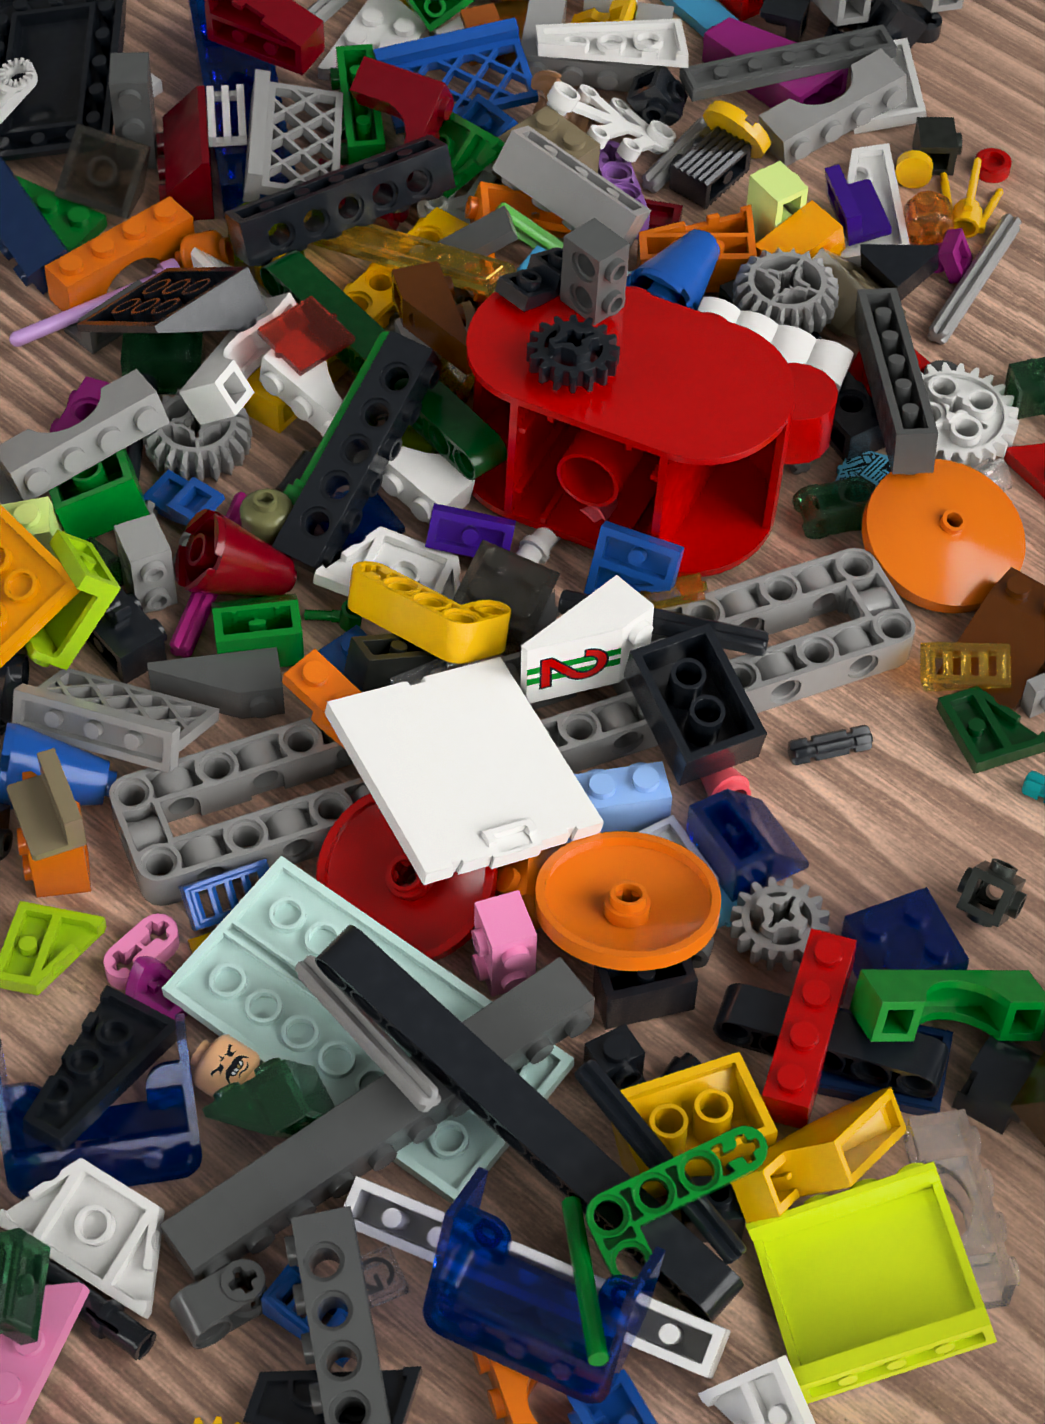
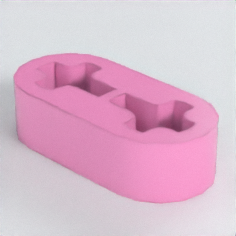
(138, 944)

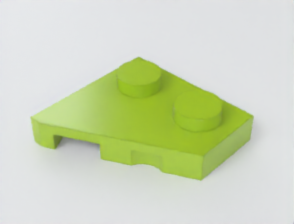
(44, 944)

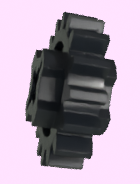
(573, 353)

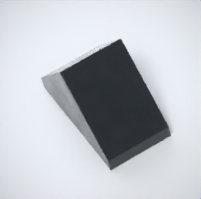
(899, 265)

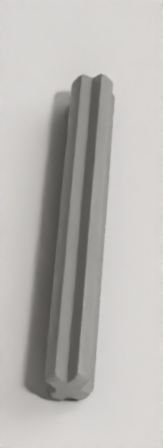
(974, 279)
(370, 1037)

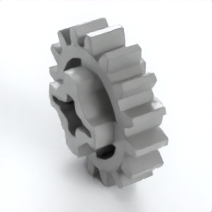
(778, 920)

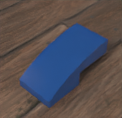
(182, 499)

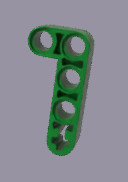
(678, 1188)

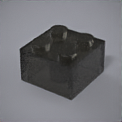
(513, 581)

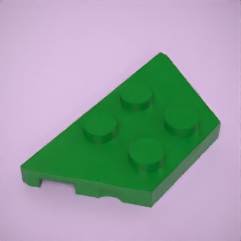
(469, 149)

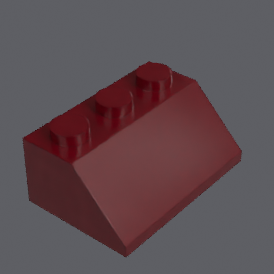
(187, 156)

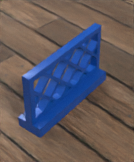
(463, 46)

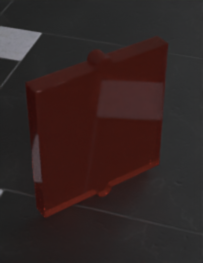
(305, 335)

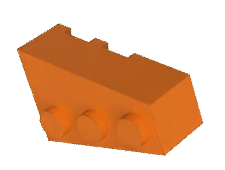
(732, 232)

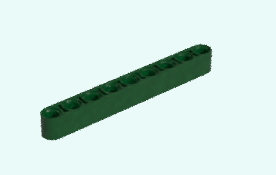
(444, 418)

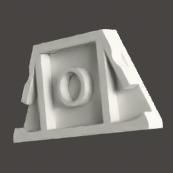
(377, 24)
(399, 552)
(96, 1231)

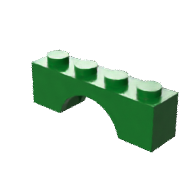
(998, 1002)

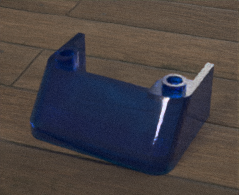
(128, 1141)
(523, 1313)

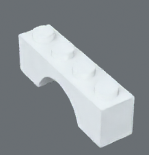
(221, 383)

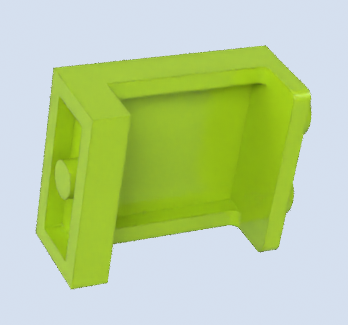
(71, 627)

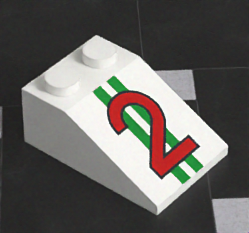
(587, 643)

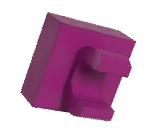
(954, 255)

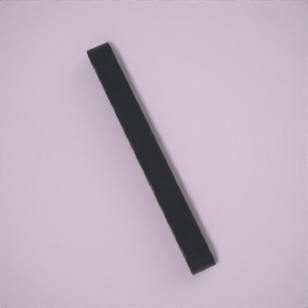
(518, 1113)

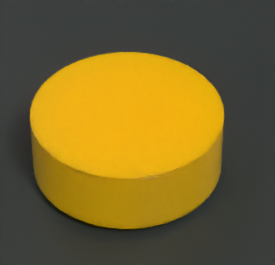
(914, 169)

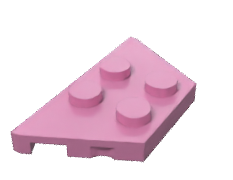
(29, 1365)

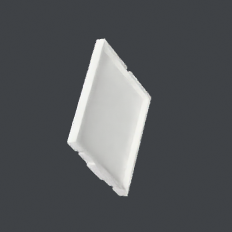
(463, 770)

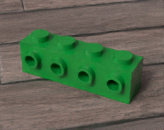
(360, 125)

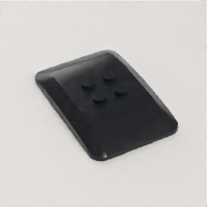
(71, 56)

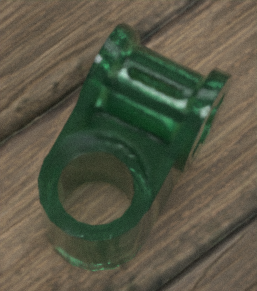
(836, 506)

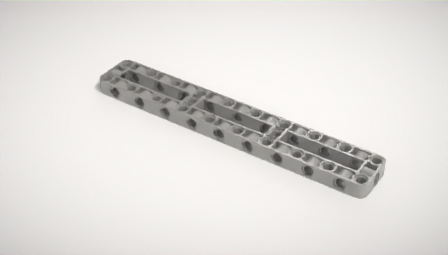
(609, 729)

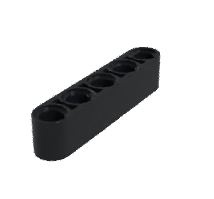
(754, 1020)

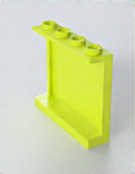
(870, 1282)

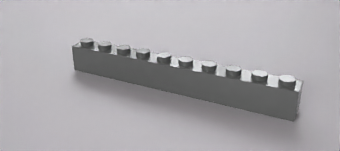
(365, 1131)

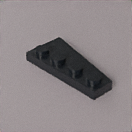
(107, 1058)

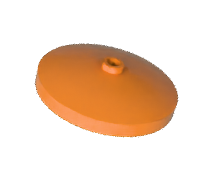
(943, 535)
(627, 901)

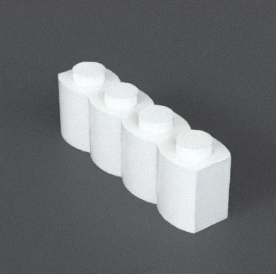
(790, 341)

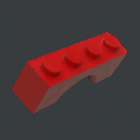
(808, 1028)

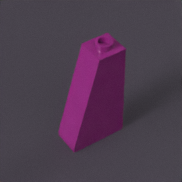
(737, 38)

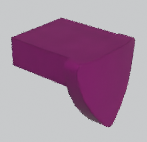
(146, 985)

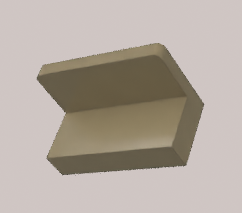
(47, 810)

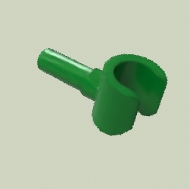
(345, 617)

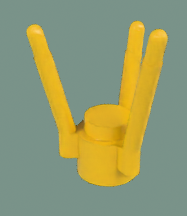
(967, 211)

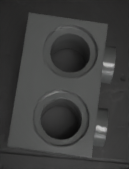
(594, 271)

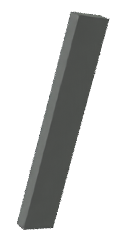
(784, 63)

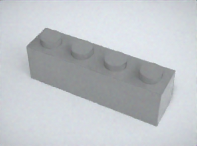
(566, 185)

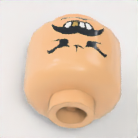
(222, 1064)

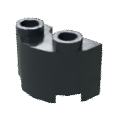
(994, 1083)

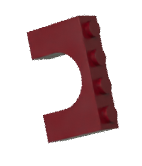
(410, 97)

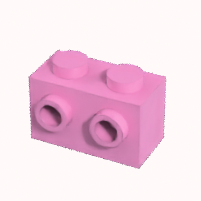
(503, 942)

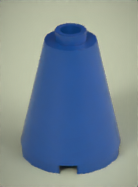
(680, 270)
(85, 772)

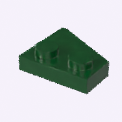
(986, 730)

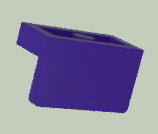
(856, 207)
(463, 530)

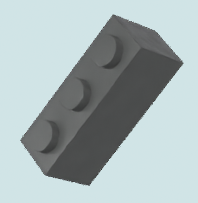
(133, 100)

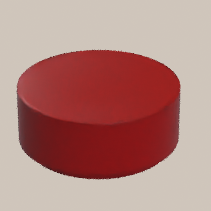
(994, 165)

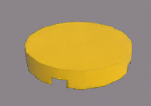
(733, 121)

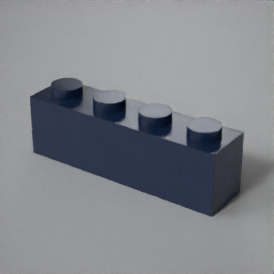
(25, 232)

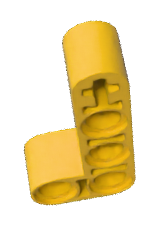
(427, 617)

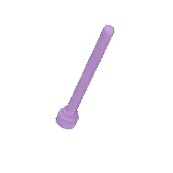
(73, 314)

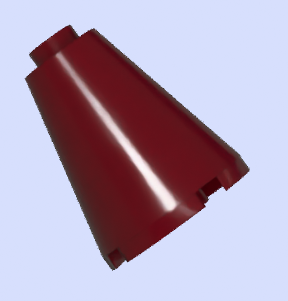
(230, 560)

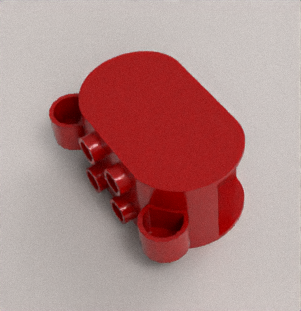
(680, 434)

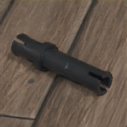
(107, 1317)

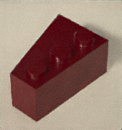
(267, 30)

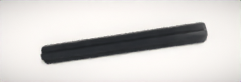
(671, 623)
(654, 1153)

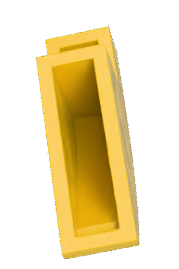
(822, 1156)

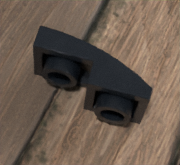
(537, 283)

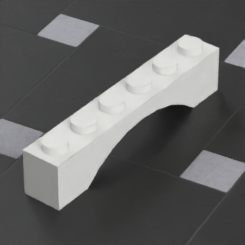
(412, 476)

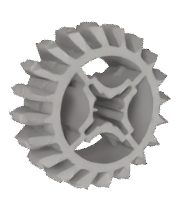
(788, 289)
(215, 451)

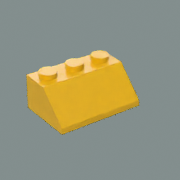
(694, 1108)

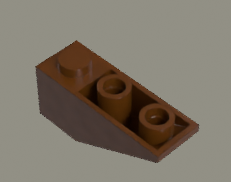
(429, 312)

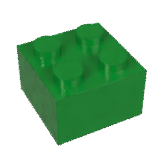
(99, 498)

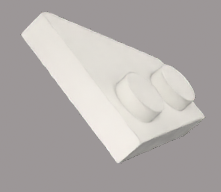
(761, 1396)

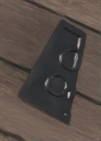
(286, 1397)

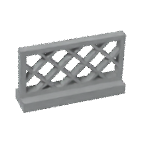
(263, 130)
(112, 717)

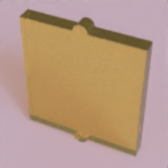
(686, 590)

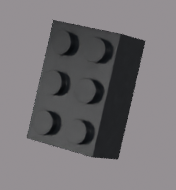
(694, 704)

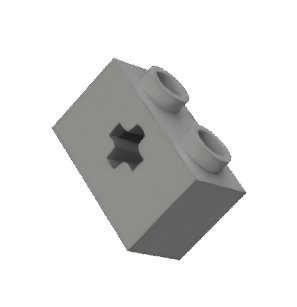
(146, 562)

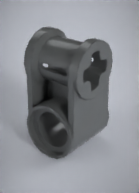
(218, 1304)

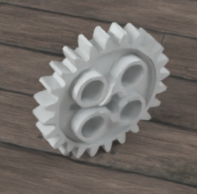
(970, 415)

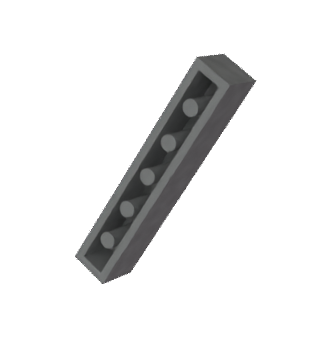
(895, 381)

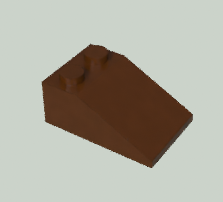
(1013, 616)

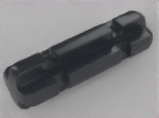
(830, 744)

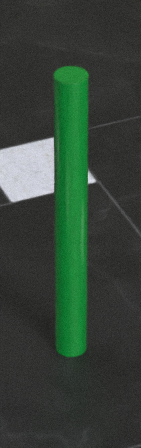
(584, 1282)

